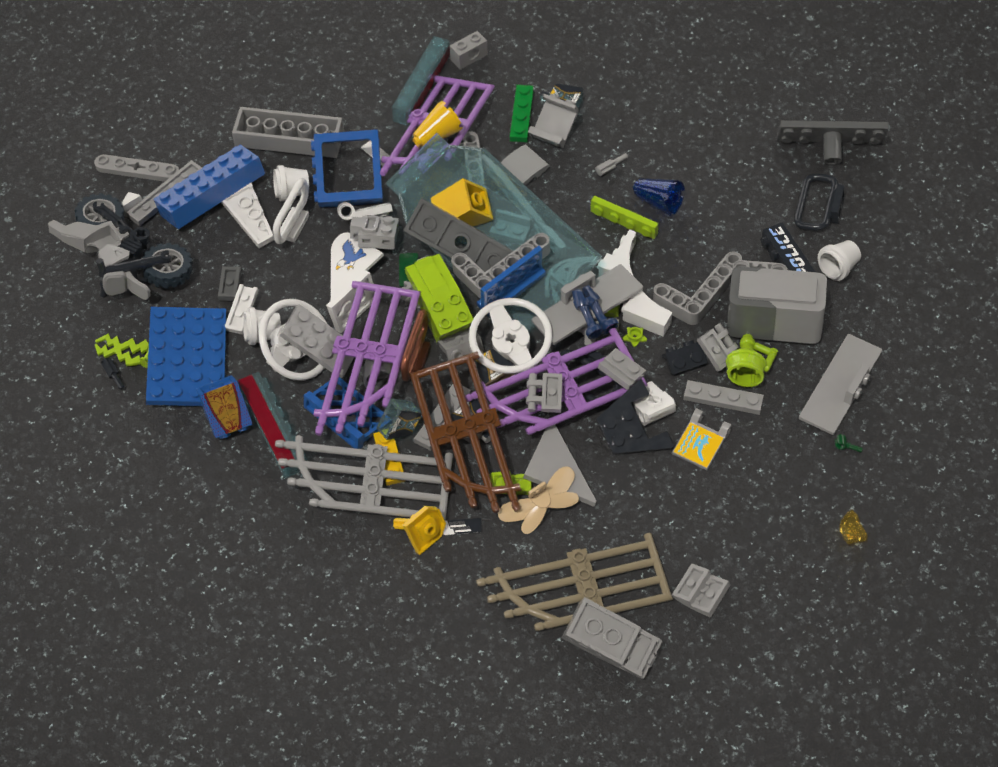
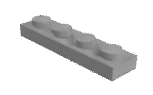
(723, 397)
(437, 419)

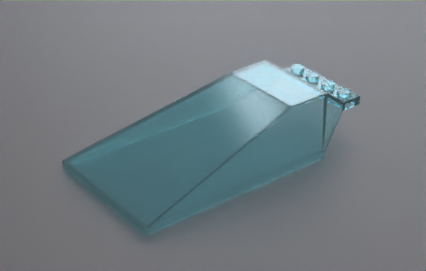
(515, 212)

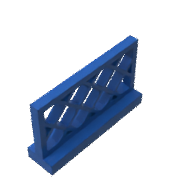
(514, 279)
(349, 433)

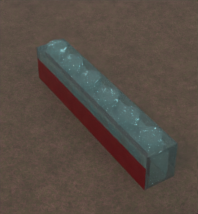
(421, 79)
(269, 418)

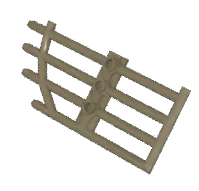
(585, 582)

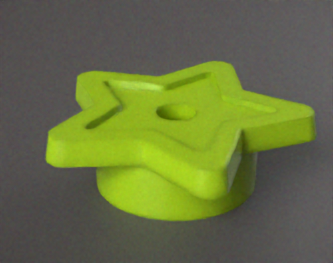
(634, 340)

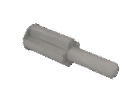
(609, 165)

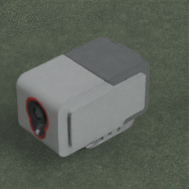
(776, 302)

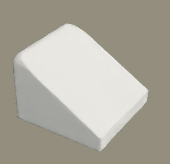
(130, 201)

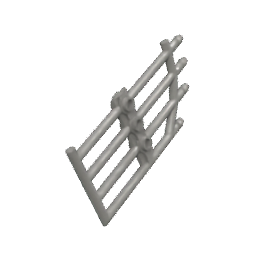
(373, 477)

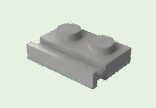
(621, 369)

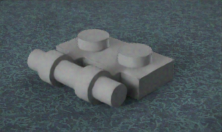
(714, 347)
(551, 392)

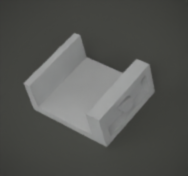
(555, 121)

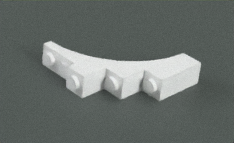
(639, 308)

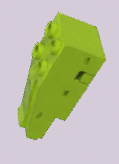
(439, 296)

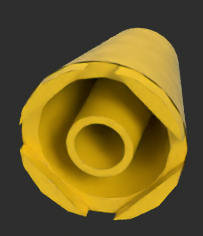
(439, 121)

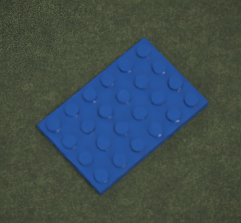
(184, 353)

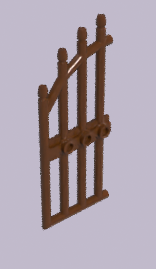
(462, 428)

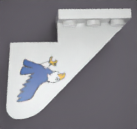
(348, 265)

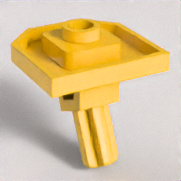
(423, 527)

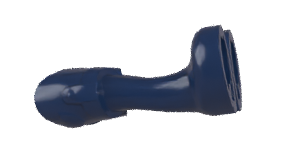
(588, 300)

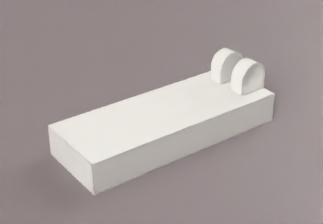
(244, 298)

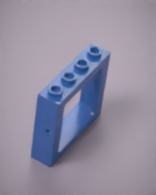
(353, 197)

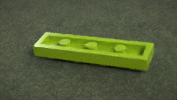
(624, 217)

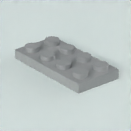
(313, 338)

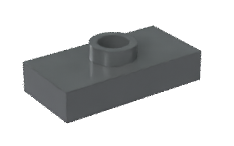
(229, 283)

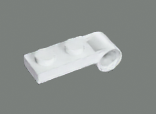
(381, 210)

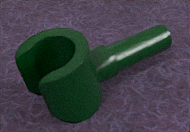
(841, 443)

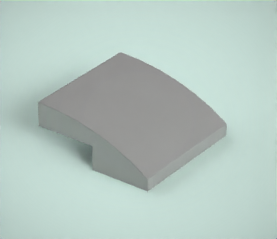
(525, 164)
(701, 590)

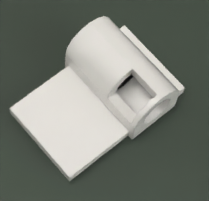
(654, 406)

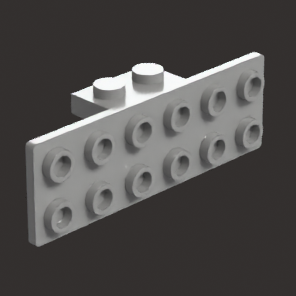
(612, 289)
(840, 384)

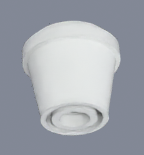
(285, 179)
(838, 259)
(252, 321)

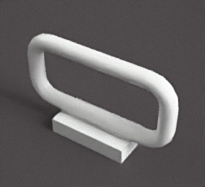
(296, 218)

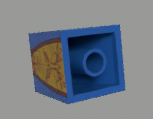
(224, 407)

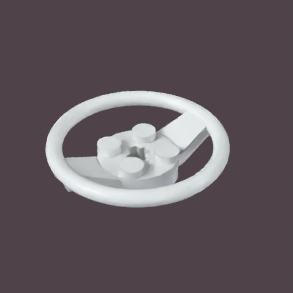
(509, 329)
(281, 350)

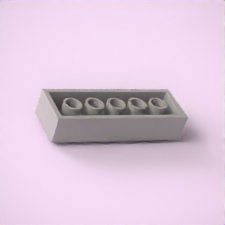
(284, 131)

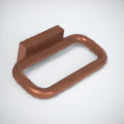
(416, 349)

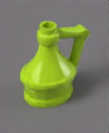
(746, 365)

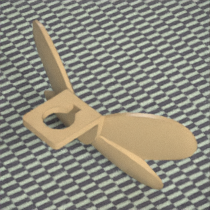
(540, 498)

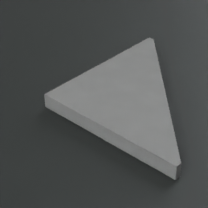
(551, 456)

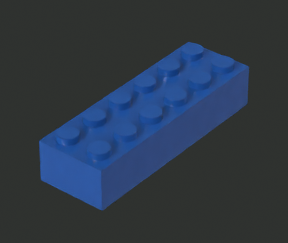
(209, 186)

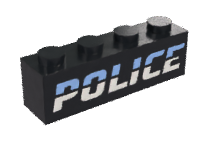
(784, 249)

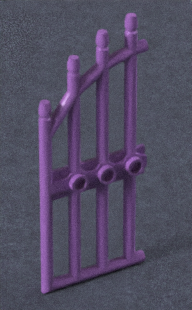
(418, 116)
(369, 350)
(571, 393)

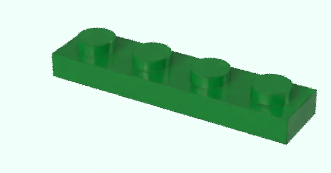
(521, 113)

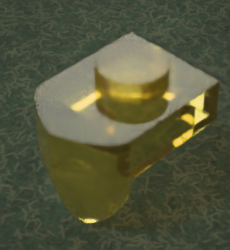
(852, 529)

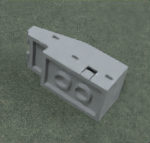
(612, 638)

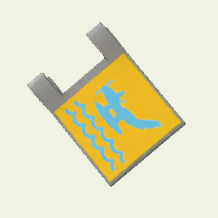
(700, 443)

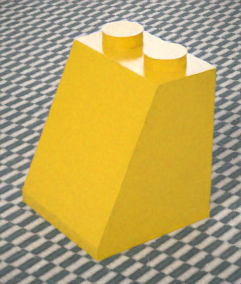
(466, 202)

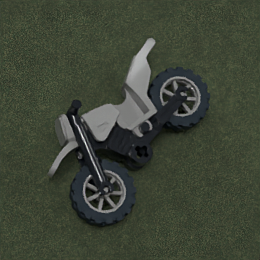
(121, 249)

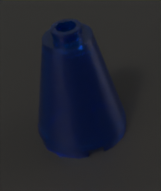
(660, 193)

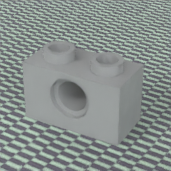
(468, 50)

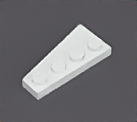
(249, 215)

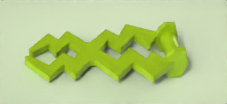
(118, 348)

